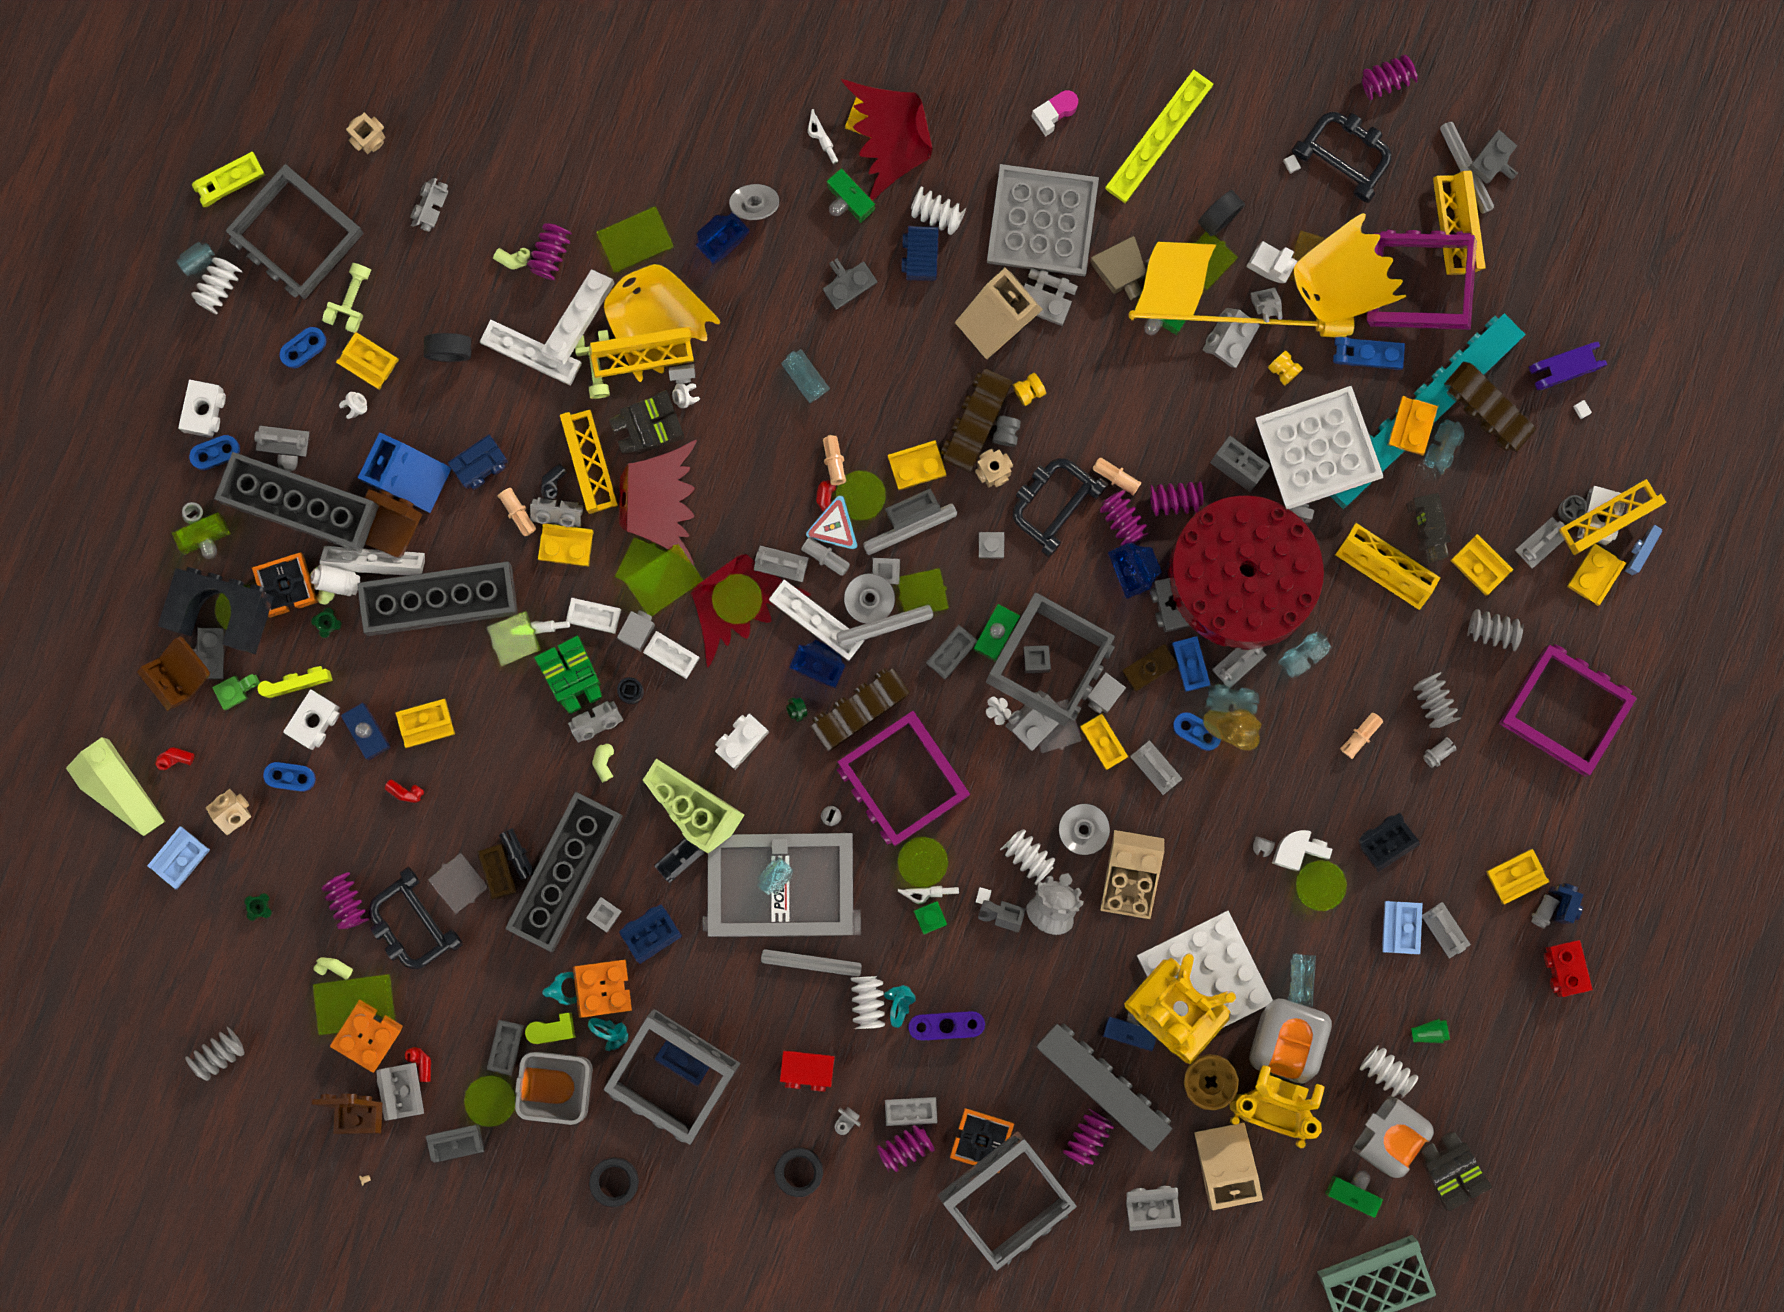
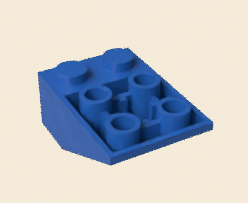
(404, 472)

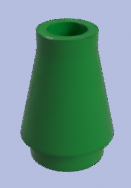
(1431, 1032)

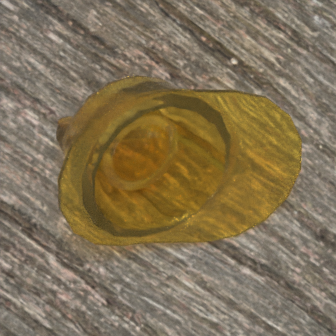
(1234, 727)

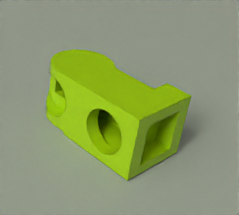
(539, 1032)

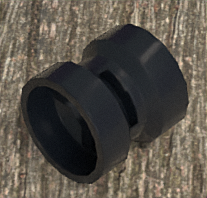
(630, 690)

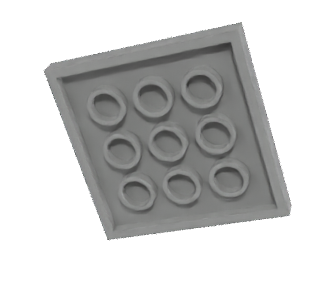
(1042, 220)

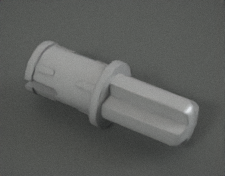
(825, 556)

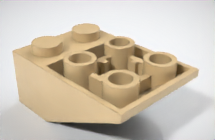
(997, 313)
(1132, 874)
(1228, 1166)

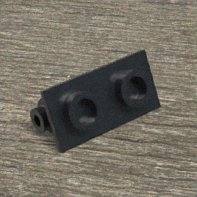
(678, 859)

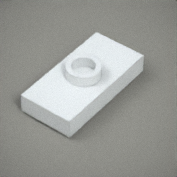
(593, 615)
(671, 655)

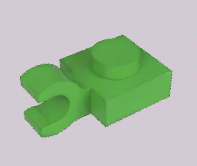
(233, 691)

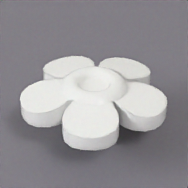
(998, 710)

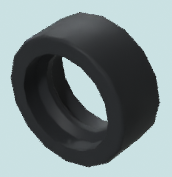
(1221, 213)
(447, 347)
(779, 1172)
(594, 1182)

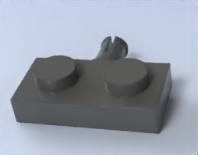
(1494, 158)
(848, 283)
(211, 651)

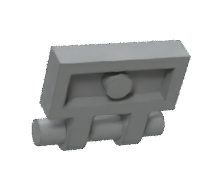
(1054, 306)

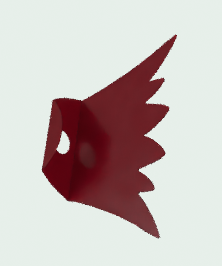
(896, 132)
(652, 498)
(715, 627)

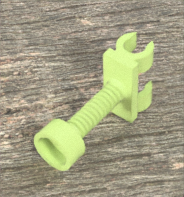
(358, 274)
(598, 389)

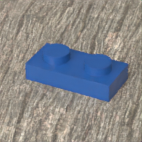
(1191, 664)

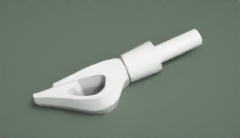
(821, 135)
(549, 626)
(935, 891)

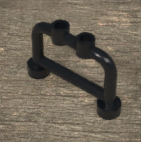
(1350, 124)
(1041, 477)
(382, 929)

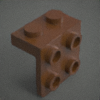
(393, 523)
(174, 674)
(353, 1113)

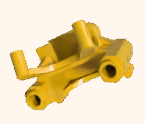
(1154, 1004)
(1279, 1107)

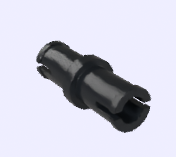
(516, 853)

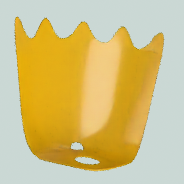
(1346, 274)
(659, 306)

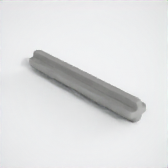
(1463, 161)
(893, 537)
(884, 625)
(811, 963)

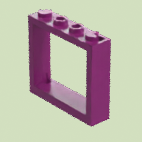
(1436, 239)
(1544, 743)
(862, 795)

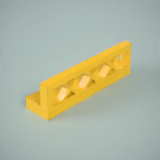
(1466, 218)
(639, 343)
(579, 463)
(1620, 522)
(1386, 569)

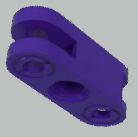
(1567, 366)
(960, 1022)

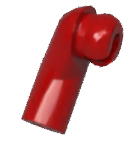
(824, 494)
(173, 756)
(403, 794)
(422, 1061)

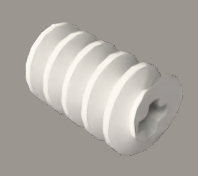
(936, 211)
(215, 284)
(1029, 856)
(868, 1002)
(1389, 1072)

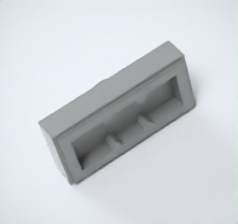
(911, 1111)

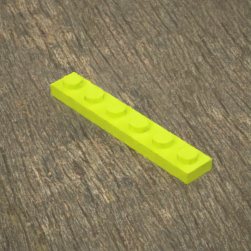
(1159, 136)

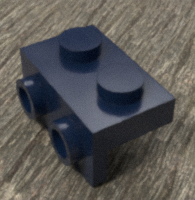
(1569, 906)
(650, 933)
(681, 1063)

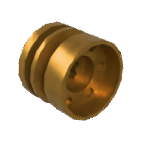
(1212, 1097)

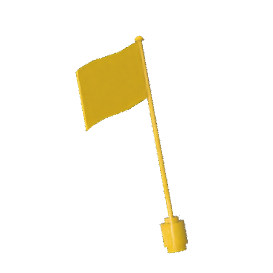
(1177, 281)

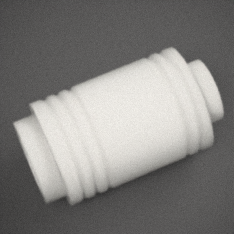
(335, 580)

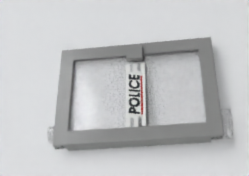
(809, 904)

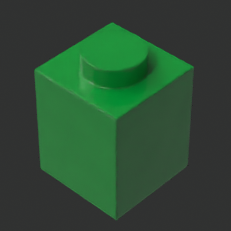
(930, 917)

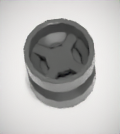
(1006, 431)
(1577, 508)

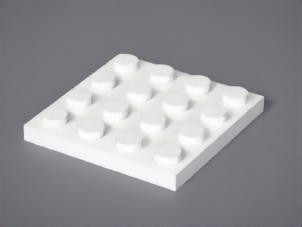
(1319, 447)
(1218, 965)

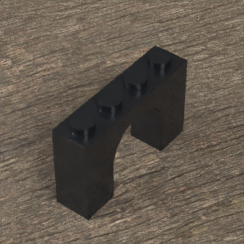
(191, 590)

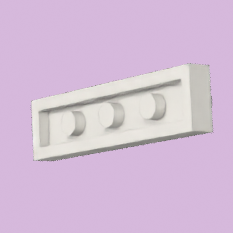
(577, 317)
(527, 352)
(372, 561)
(812, 618)

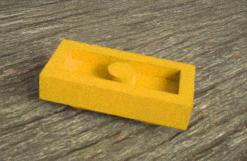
(1104, 741)

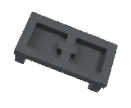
(1239, 463)
(455, 1143)

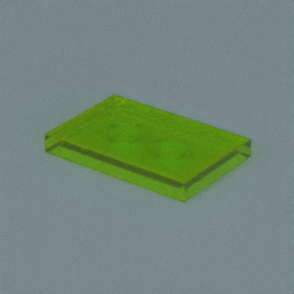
(338, 998)

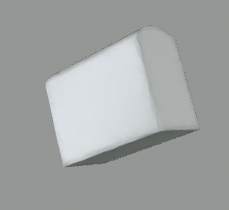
(1292, 164)
(1582, 409)
(983, 894)

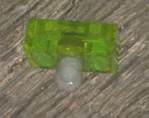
(202, 535)

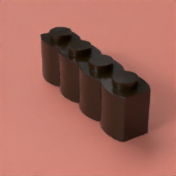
(1489, 406)
(977, 420)
(860, 710)

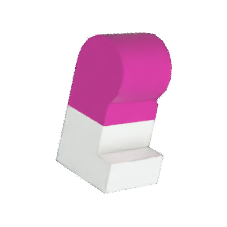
(1060, 106)

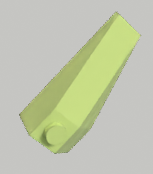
(110, 782)
(697, 812)

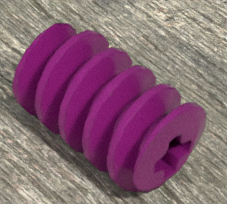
(1388, 75)
(548, 250)
(1176, 498)
(1123, 518)
(344, 902)
(1089, 1138)
(905, 1148)

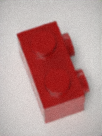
(1567, 968)
(807, 1069)

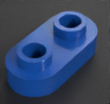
(301, 345)
(215, 451)
(1195, 733)
(289, 777)

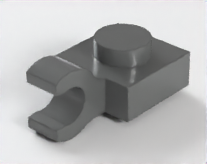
(1006, 915)

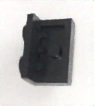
(1388, 842)

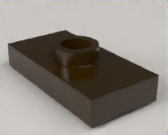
(1149, 668)
(496, 872)

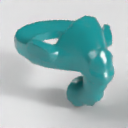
(555, 991)
(903, 999)
(617, 1033)

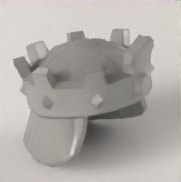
(1054, 905)

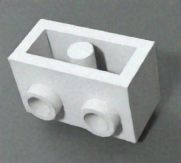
(741, 741)

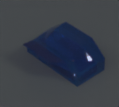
(721, 236)
(1135, 568)
(818, 663)

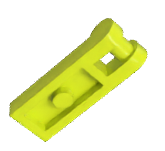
(228, 179)
(294, 682)

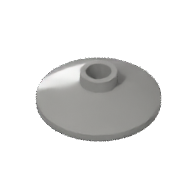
(754, 202)
(864, 610)
(1095, 821)

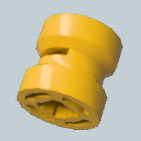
(1285, 368)
(1029, 389)

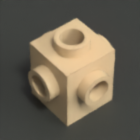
(364, 125)
(990, 476)
(229, 811)

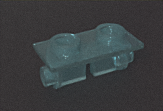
(805, 375)
(1442, 455)
(1313, 646)
(1223, 696)
(1302, 979)

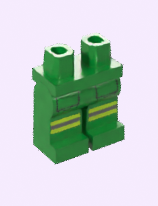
(573, 682)

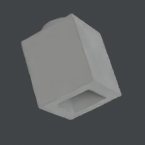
(636, 630)
(1105, 694)

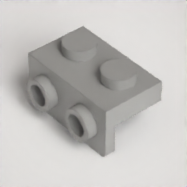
(1230, 339)
(1030, 724)
(400, 1091)
(1153, 1208)

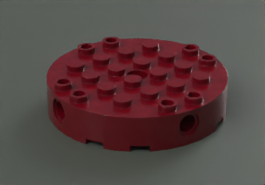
(1253, 537)

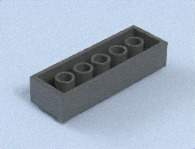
(296, 502)
(437, 598)
(564, 872)
(1103, 1087)

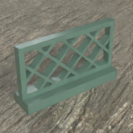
(1375, 1261)

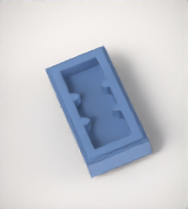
(1642, 550)

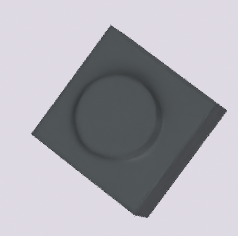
(1036, 659)

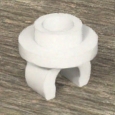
(681, 395)
(356, 403)

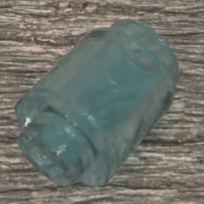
(195, 258)
(775, 876)

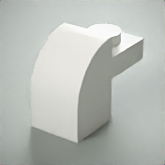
(1272, 263)
(1294, 845)

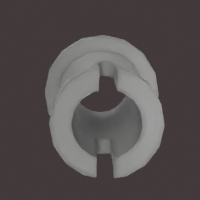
(1438, 753)
(1545, 911)

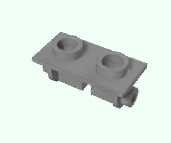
(424, 213)
(282, 441)
(546, 512)
(1541, 542)
(781, 563)
(1237, 665)
(585, 727)
(1156, 767)
(1446, 930)
(846, 1121)

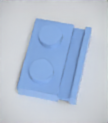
(178, 857)
(1402, 927)

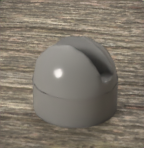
(287, 462)
(189, 509)
(836, 818)
(1264, 845)

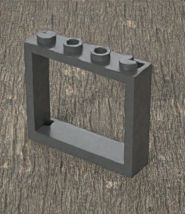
(262, 200)
(1071, 622)
(692, 1045)
(983, 1171)

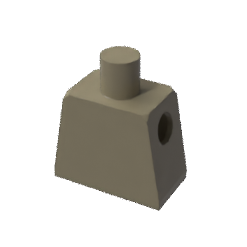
(1121, 268)

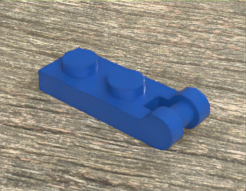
(1369, 353)

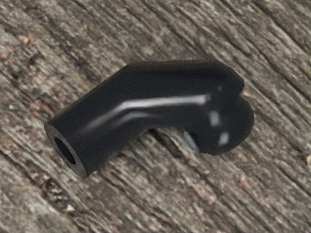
(549, 481)

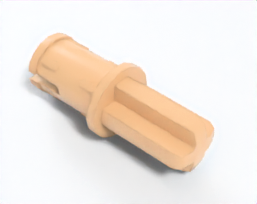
(834, 460)
(1116, 476)
(517, 512)
(1361, 735)

